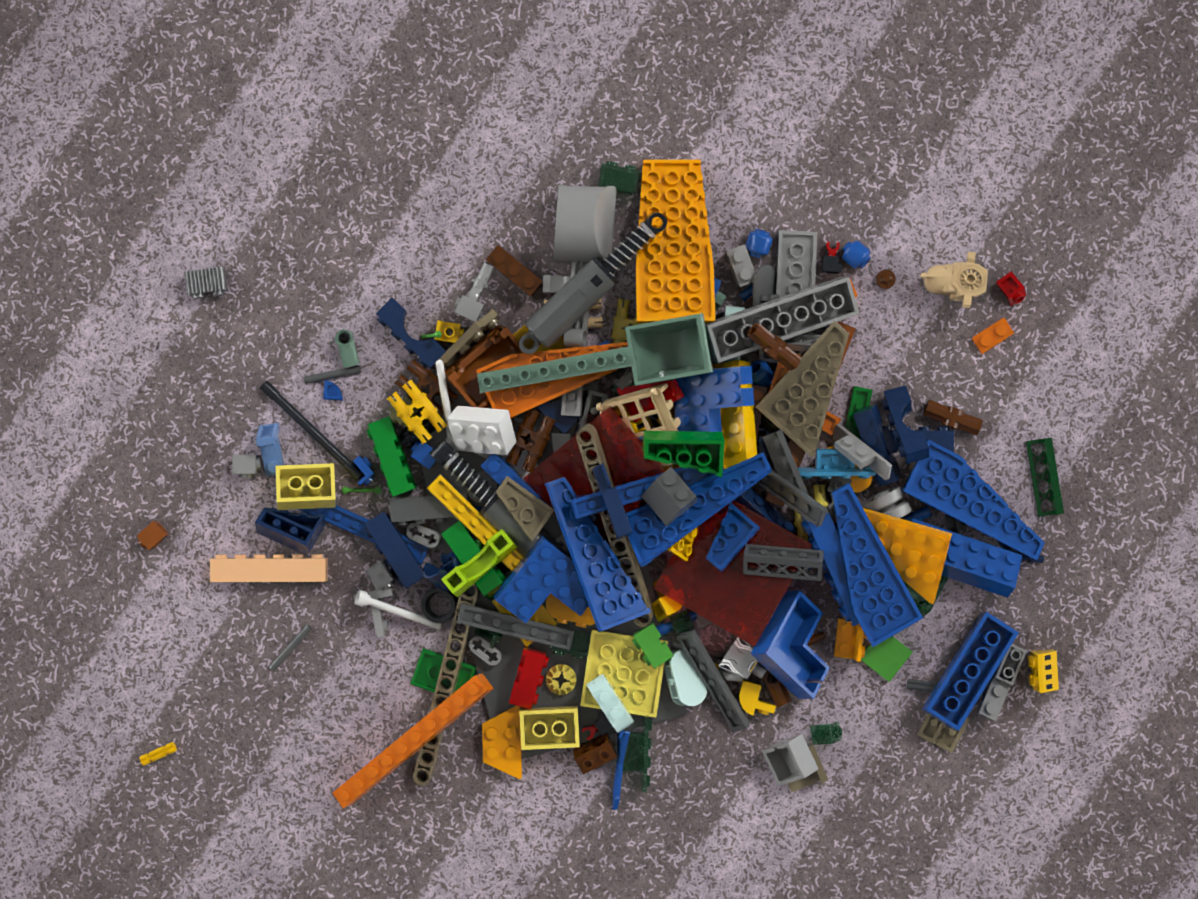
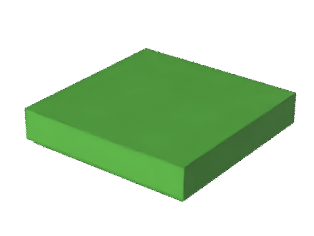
(886, 657)

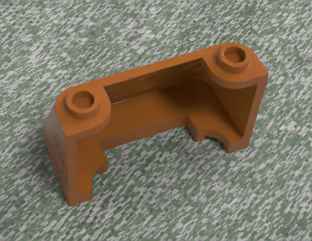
(463, 373)

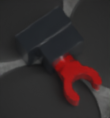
(830, 262)
(602, 725)

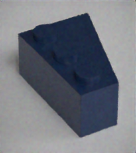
(290, 529)

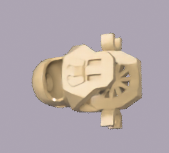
(955, 280)

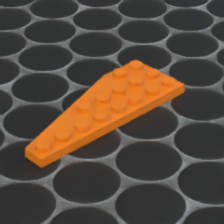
(527, 397)

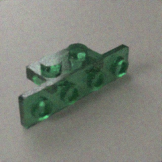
(637, 753)

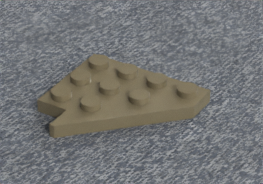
(474, 333)

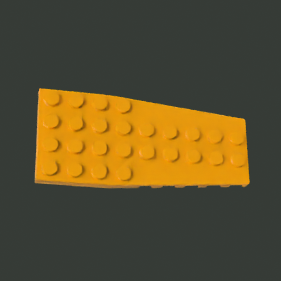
(677, 264)

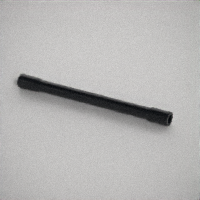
(275, 395)

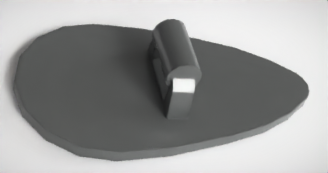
(764, 285)

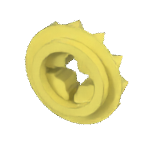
(568, 673)

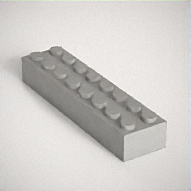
(783, 317)

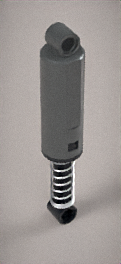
(585, 289)
(494, 509)

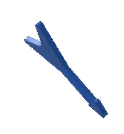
(622, 741)

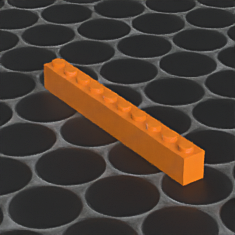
(413, 740)

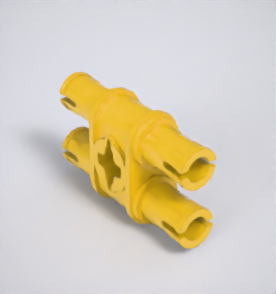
(418, 400)

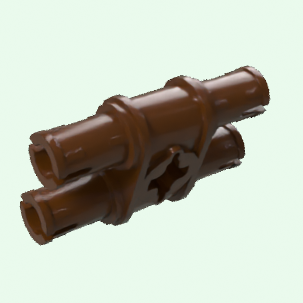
(426, 378)
(539, 437)

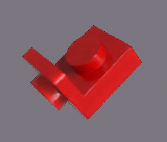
(1011, 288)

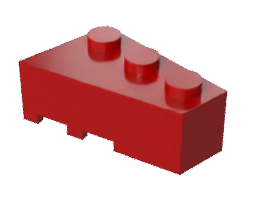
(528, 677)

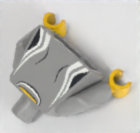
(740, 663)

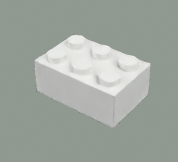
(481, 430)

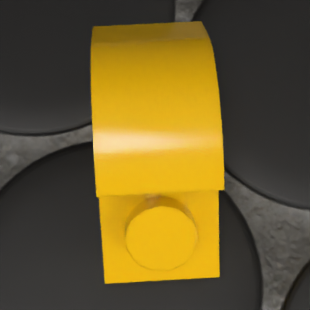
(664, 606)
(748, 698)

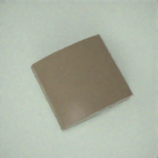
(940, 734)

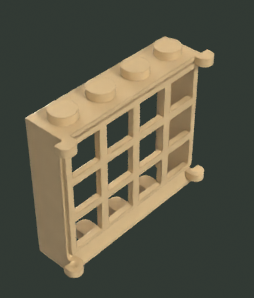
(661, 408)

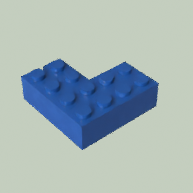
(708, 393)
(537, 575)
(785, 648)

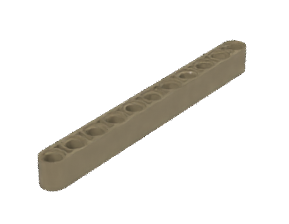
(621, 553)
(441, 690)

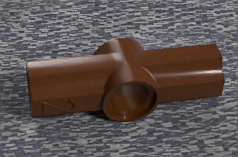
(774, 346)
(952, 417)
(777, 691)

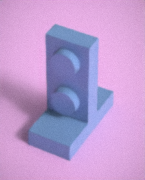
(270, 447)

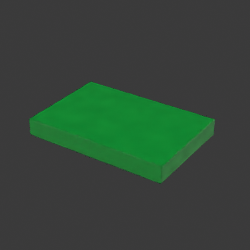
(429, 667)

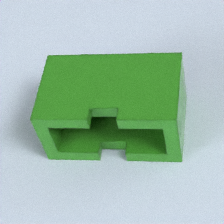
(648, 640)

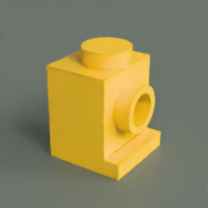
(443, 326)

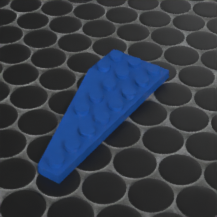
(958, 491)
(874, 585)

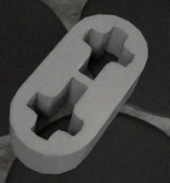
(422, 539)
(482, 654)

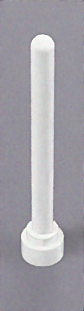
(445, 398)
(363, 599)

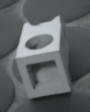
(553, 284)

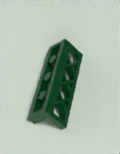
(1052, 477)

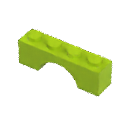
(467, 574)

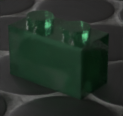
(623, 178)

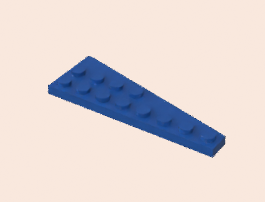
(713, 493)
(604, 582)

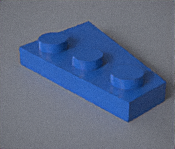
(733, 535)

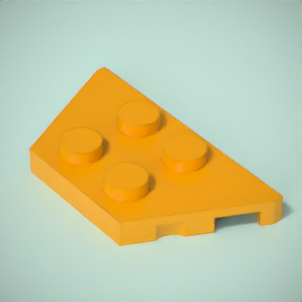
(503, 742)

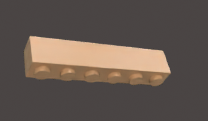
(269, 569)

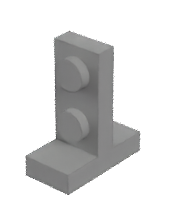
(381, 625)

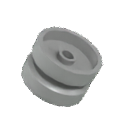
(885, 503)

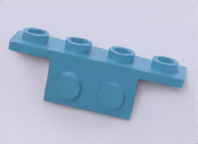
(833, 463)

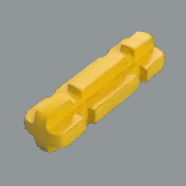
(158, 753)

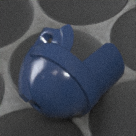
(435, 574)

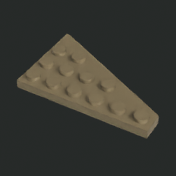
(803, 395)

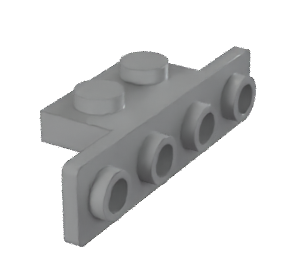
(859, 452)

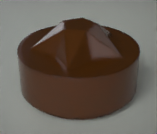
(885, 279)

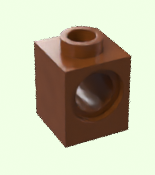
(152, 535)

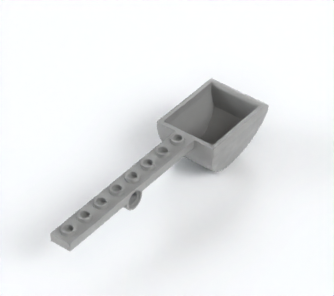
(582, 232)

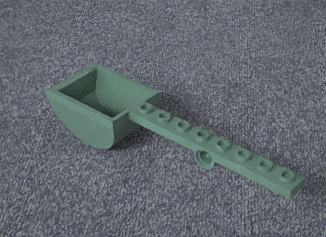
(654, 350)

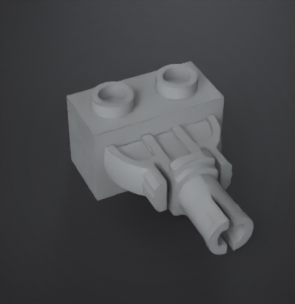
(469, 306)

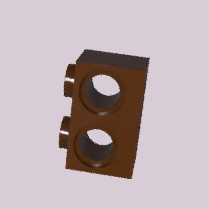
(594, 753)

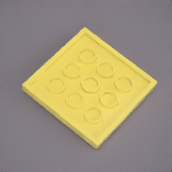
(626, 672)

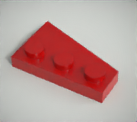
(671, 392)

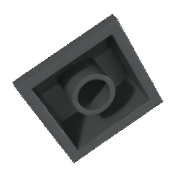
(669, 496)

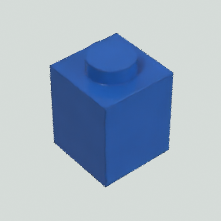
(422, 454)

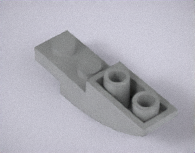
(1001, 682)

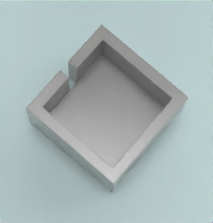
(790, 760)

